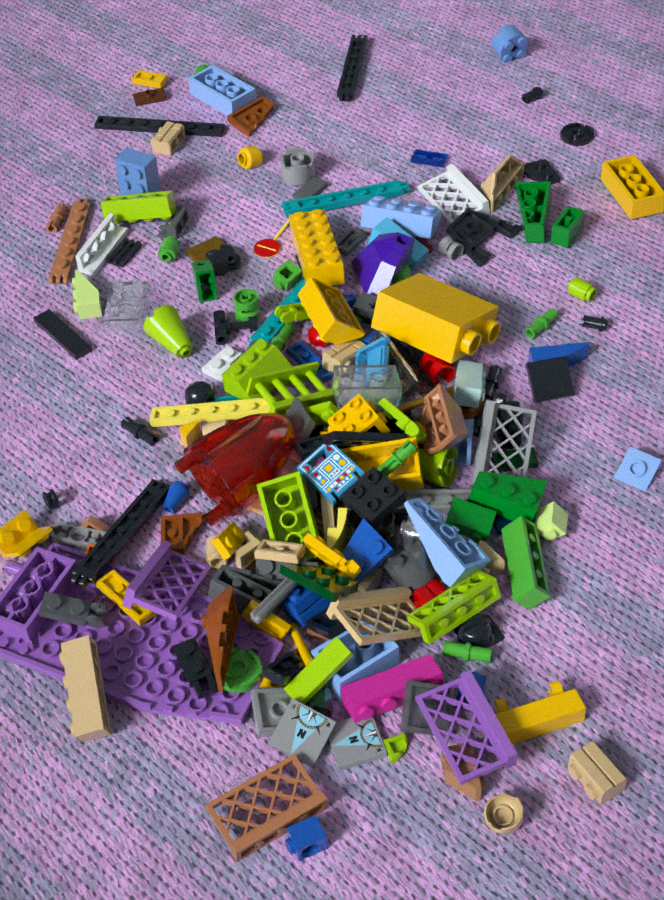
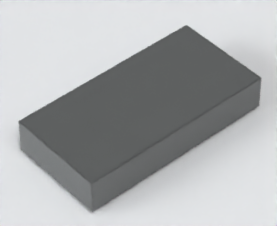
(311, 188)

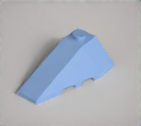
(448, 551)

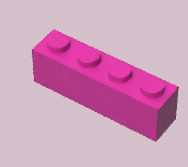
(386, 689)

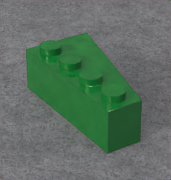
(534, 207)

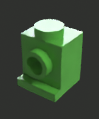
(287, 276)

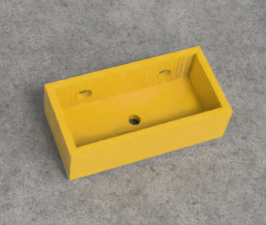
(406, 476)

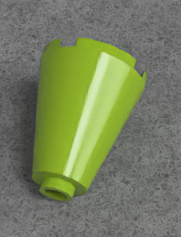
(169, 331)
(439, 467)

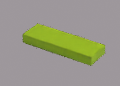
(319, 671)

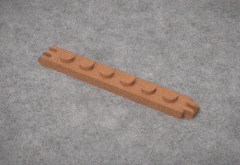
(70, 241)

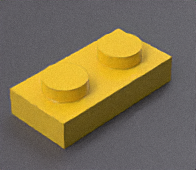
(149, 79)
(229, 540)

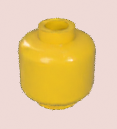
(250, 157)

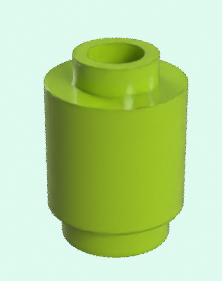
(582, 289)

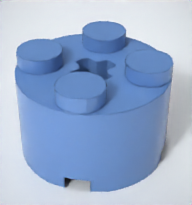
(510, 43)

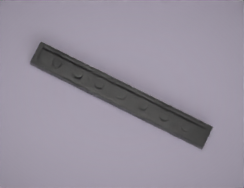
(153, 125)

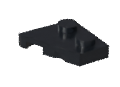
(541, 172)

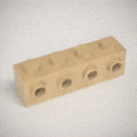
(85, 689)

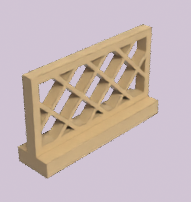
(376, 603)

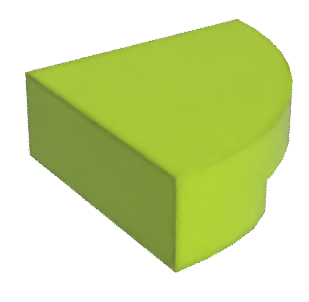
(396, 747)

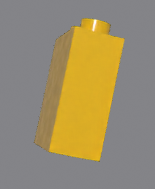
(436, 317)

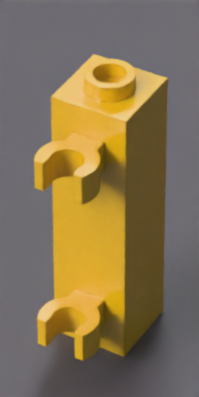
(541, 716)

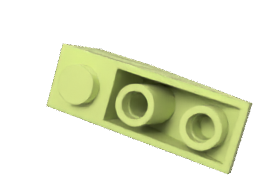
(86, 297)

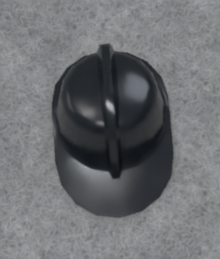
(479, 631)

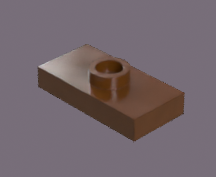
(149, 96)

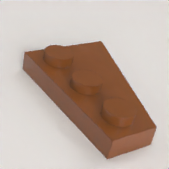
(251, 115)

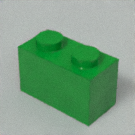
(567, 226)
(470, 519)

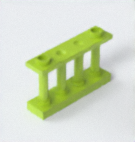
(284, 377)

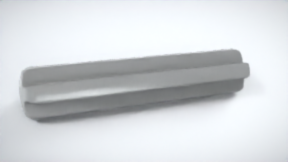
(273, 600)

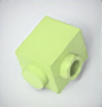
(551, 521)

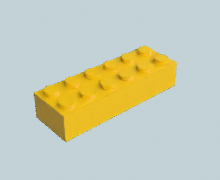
(316, 247)

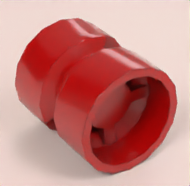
(437, 368)

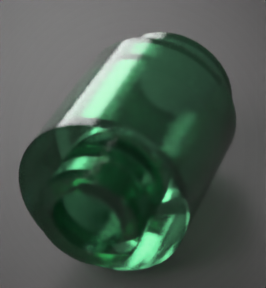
(322, 701)

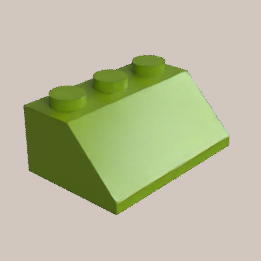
(258, 359)

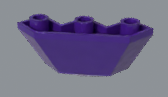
(382, 261)

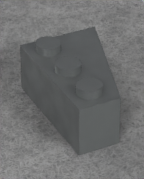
(245, 586)

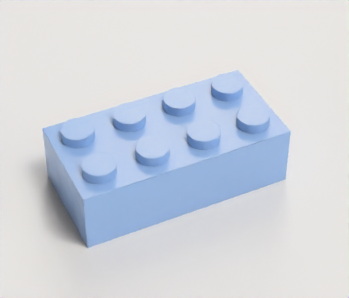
(221, 90)
(411, 217)

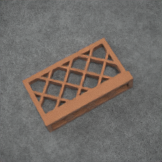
(276, 826)

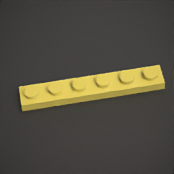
(207, 412)

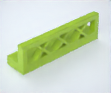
(457, 606)

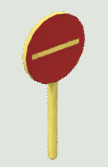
(269, 247)

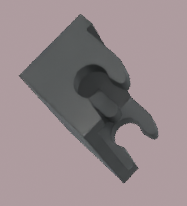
(175, 224)

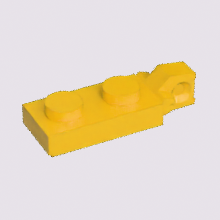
(331, 557)

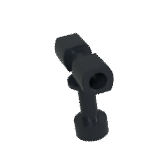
(223, 326)

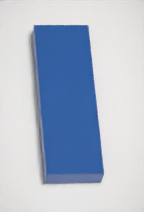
(303, 354)

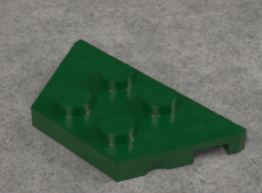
(322, 580)

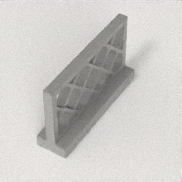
(486, 439)

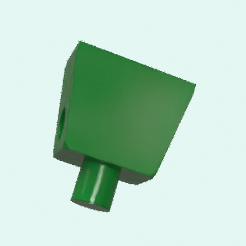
(204, 275)

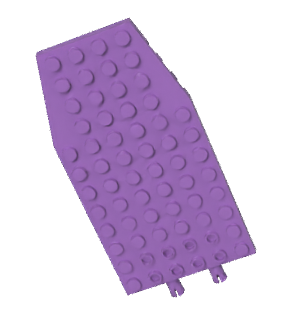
(133, 659)

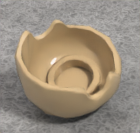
(503, 809)

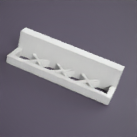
(100, 246)

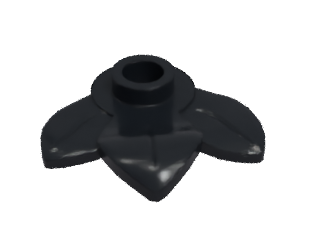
(221, 259)

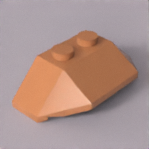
(442, 421)

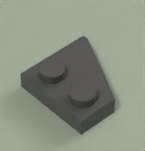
(301, 419)

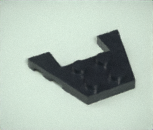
(473, 229)

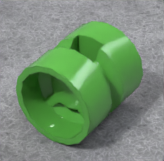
(246, 304)

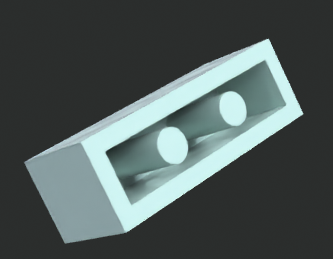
(469, 384)

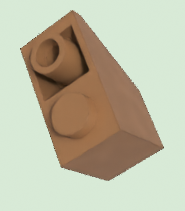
(472, 788)

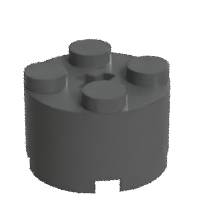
(409, 564)

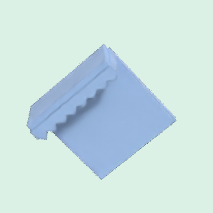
(638, 469)

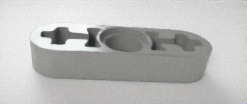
(72, 531)

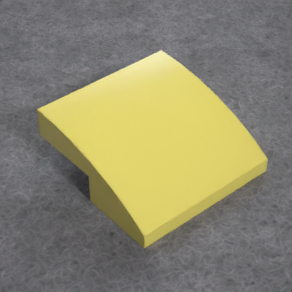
(338, 536)

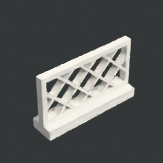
(464, 188)

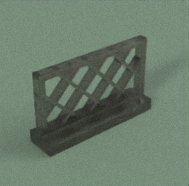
(409, 370)

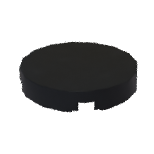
(577, 135)

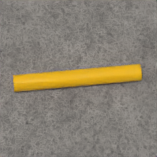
(300, 643)

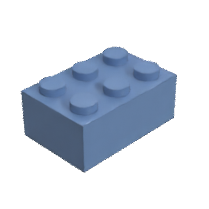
(137, 172)

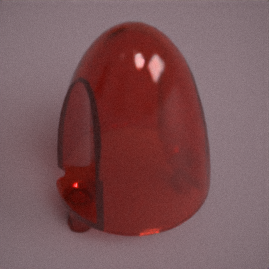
(236, 459)

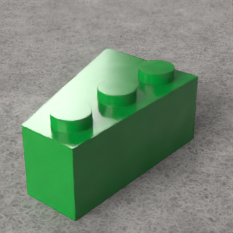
(508, 494)

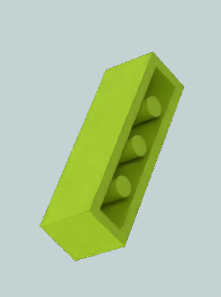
(140, 206)

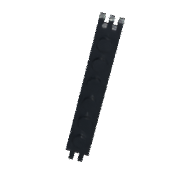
(352, 67)
(119, 534)

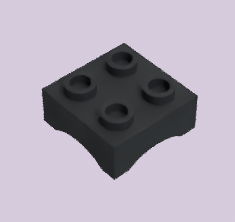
(373, 497)

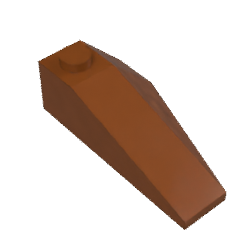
(221, 629)

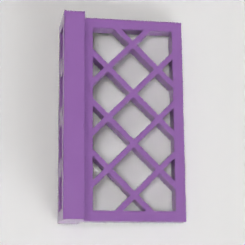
(152, 574)
(486, 721)

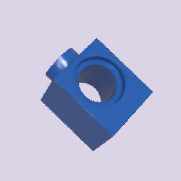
(306, 838)

